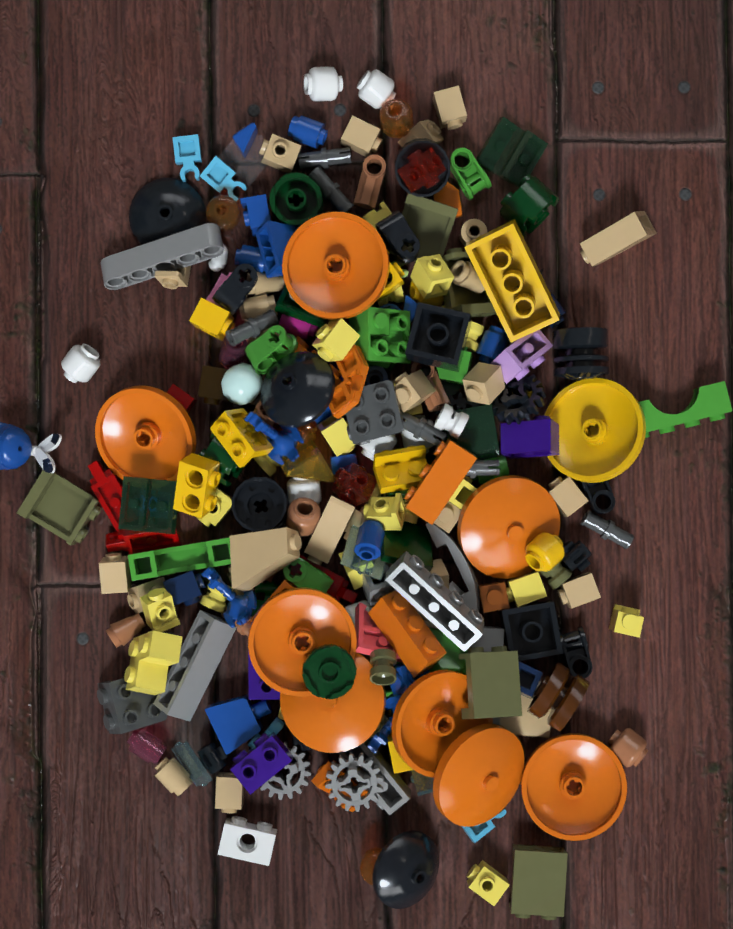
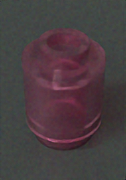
(232, 355)
(146, 746)

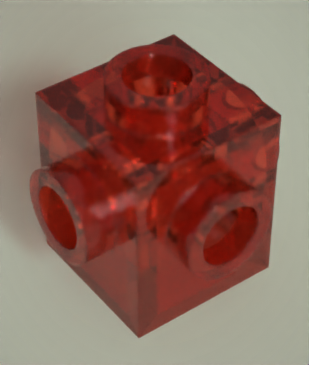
(422, 169)
(353, 484)

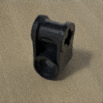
(396, 233)
(233, 292)
(592, 490)
(576, 650)

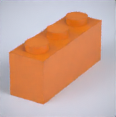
(439, 480)
(407, 633)

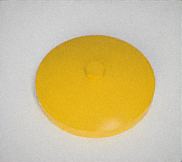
(598, 429)

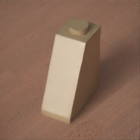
(617, 238)
(329, 530)
(261, 555)

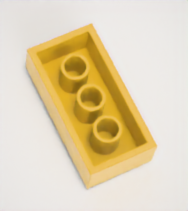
(512, 281)

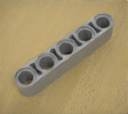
(162, 255)

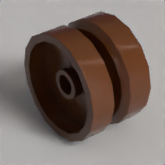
(561, 698)

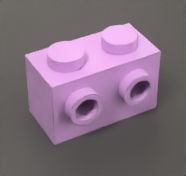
(522, 354)

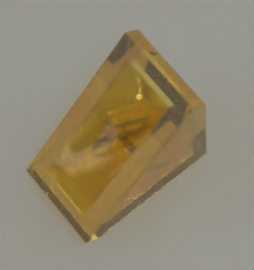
(308, 465)

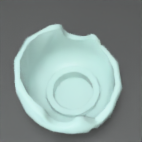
(241, 384)

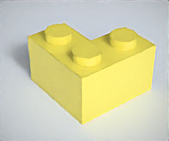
(150, 660)

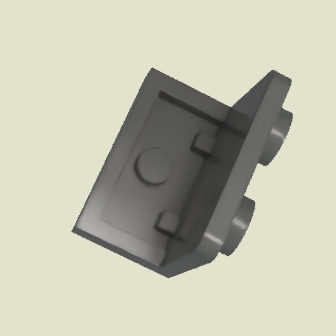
(375, 414)
(125, 708)

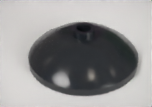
(182, 200)
(305, 396)
(405, 869)

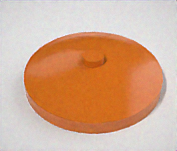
(335, 265)
(144, 433)
(502, 521)
(289, 629)
(431, 719)
(338, 722)
(478, 775)
(573, 786)

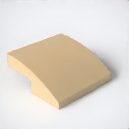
(527, 723)

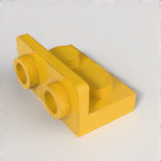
(240, 437)
(399, 468)

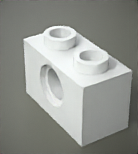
(233, 846)

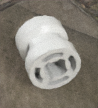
(451, 421)

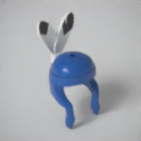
(14, 437)

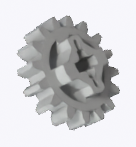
(286, 783)
(344, 783)

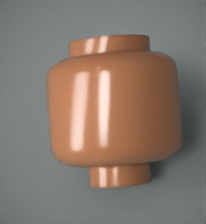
(303, 516)
(628, 747)

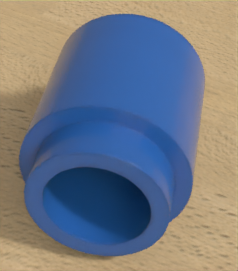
(307, 131)
(250, 255)
(492, 344)
(369, 540)

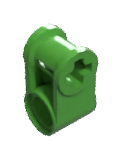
(470, 174)
(269, 348)
(310, 577)

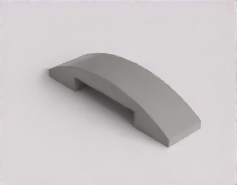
(442, 539)

